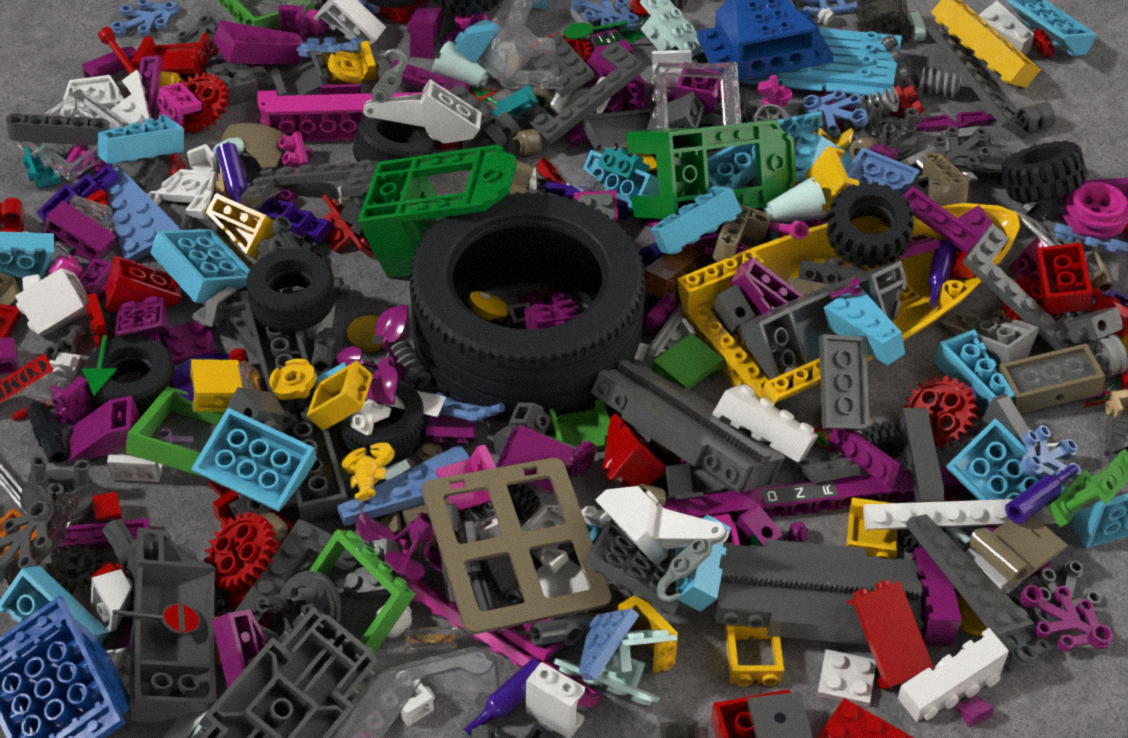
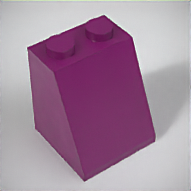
(527, 446)

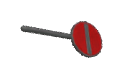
(176, 617)

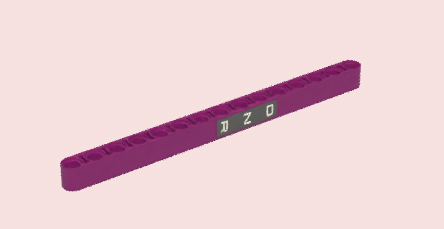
(808, 496)

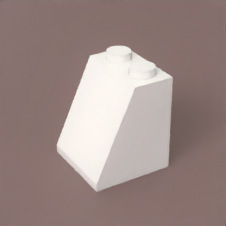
(53, 302)

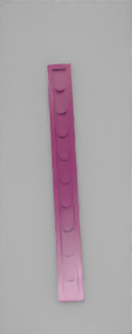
(498, 643)

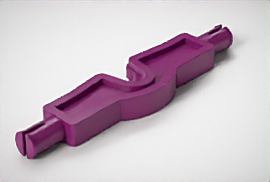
(964, 120)

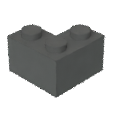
(361, 583)

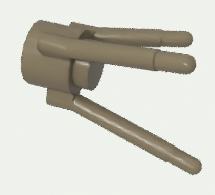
(1101, 278)

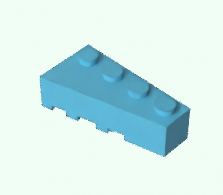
(969, 363)

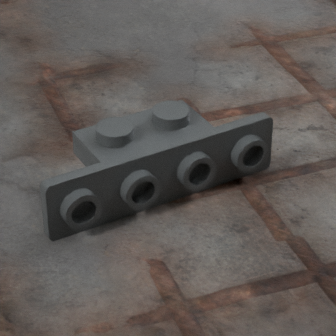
(830, 272)
(464, 534)

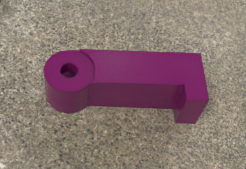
(106, 64)

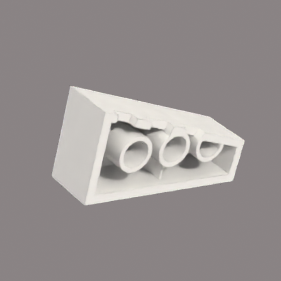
(766, 421)
(955, 677)

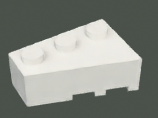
(351, 19)
(1008, 26)

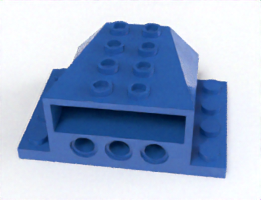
(764, 38)
(58, 679)

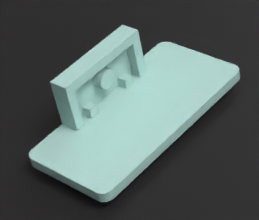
(669, 28)
(621, 658)
(617, 682)

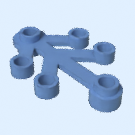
(165, 10)
(607, 13)
(328, 46)
(814, 104)
(1066, 234)
(1034, 465)

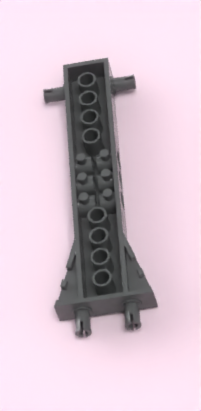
(323, 486)

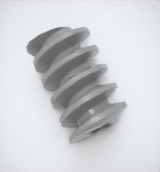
(940, 83)
(889, 100)
(415, 373)

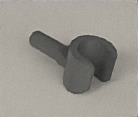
(52, 349)

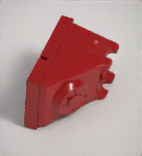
(136, 282)
(630, 455)

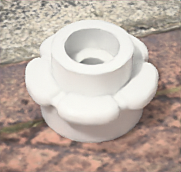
(825, 16)

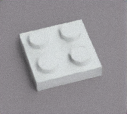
(847, 678)

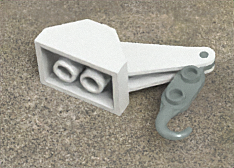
(436, 108)
(660, 529)

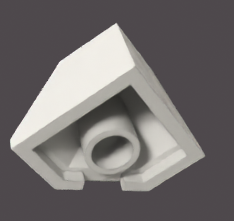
(110, 593)

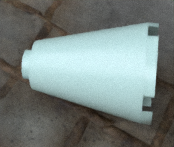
(458, 67)
(798, 204)

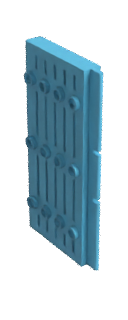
(858, 66)

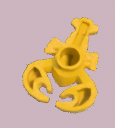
(367, 470)

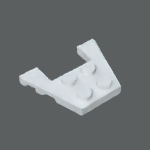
(100, 88)
(134, 107)
(190, 187)
(552, 516)

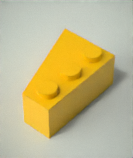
(241, 223)

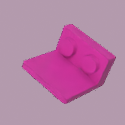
(175, 101)
(479, 461)

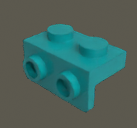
(517, 102)
(621, 163)
(38, 173)

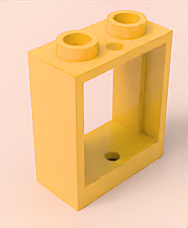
(339, 395)
(746, 674)

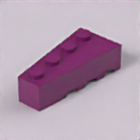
(257, 45)
(938, 602)

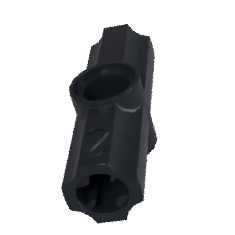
(47, 432)

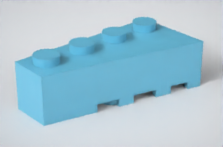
(141, 140)
(732, 166)
(696, 219)
(25, 253)
(862, 317)
(35, 589)

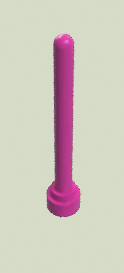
(797, 229)

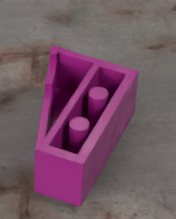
(423, 29)
(79, 231)
(238, 641)

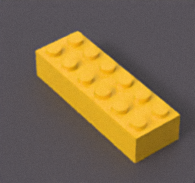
(986, 42)

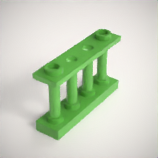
(1088, 487)

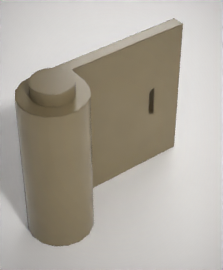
(1017, 548)

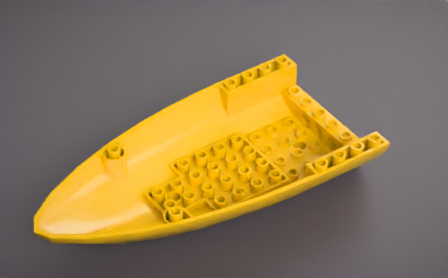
(784, 258)

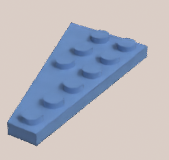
(135, 217)
(400, 491)

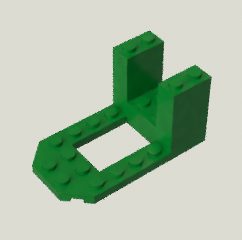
(684, 165)
(404, 201)

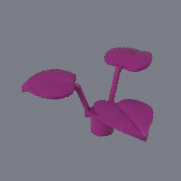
(384, 383)
(420, 531)

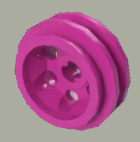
(1096, 210)

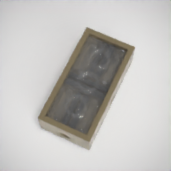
(1053, 378)

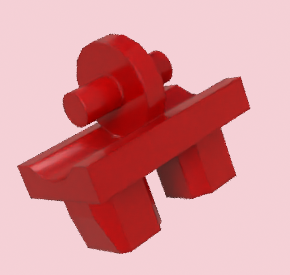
(905, 96)

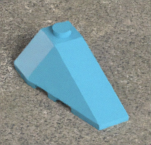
(476, 39)
(804, 123)
(638, 184)

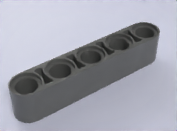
(55, 129)
(921, 455)

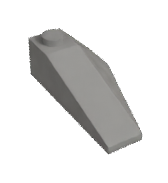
(1003, 340)

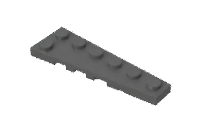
(977, 589)

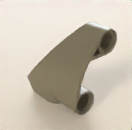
(258, 141)

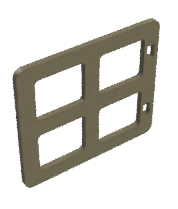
(514, 544)

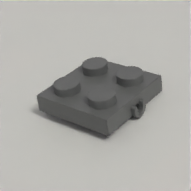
(828, 468)

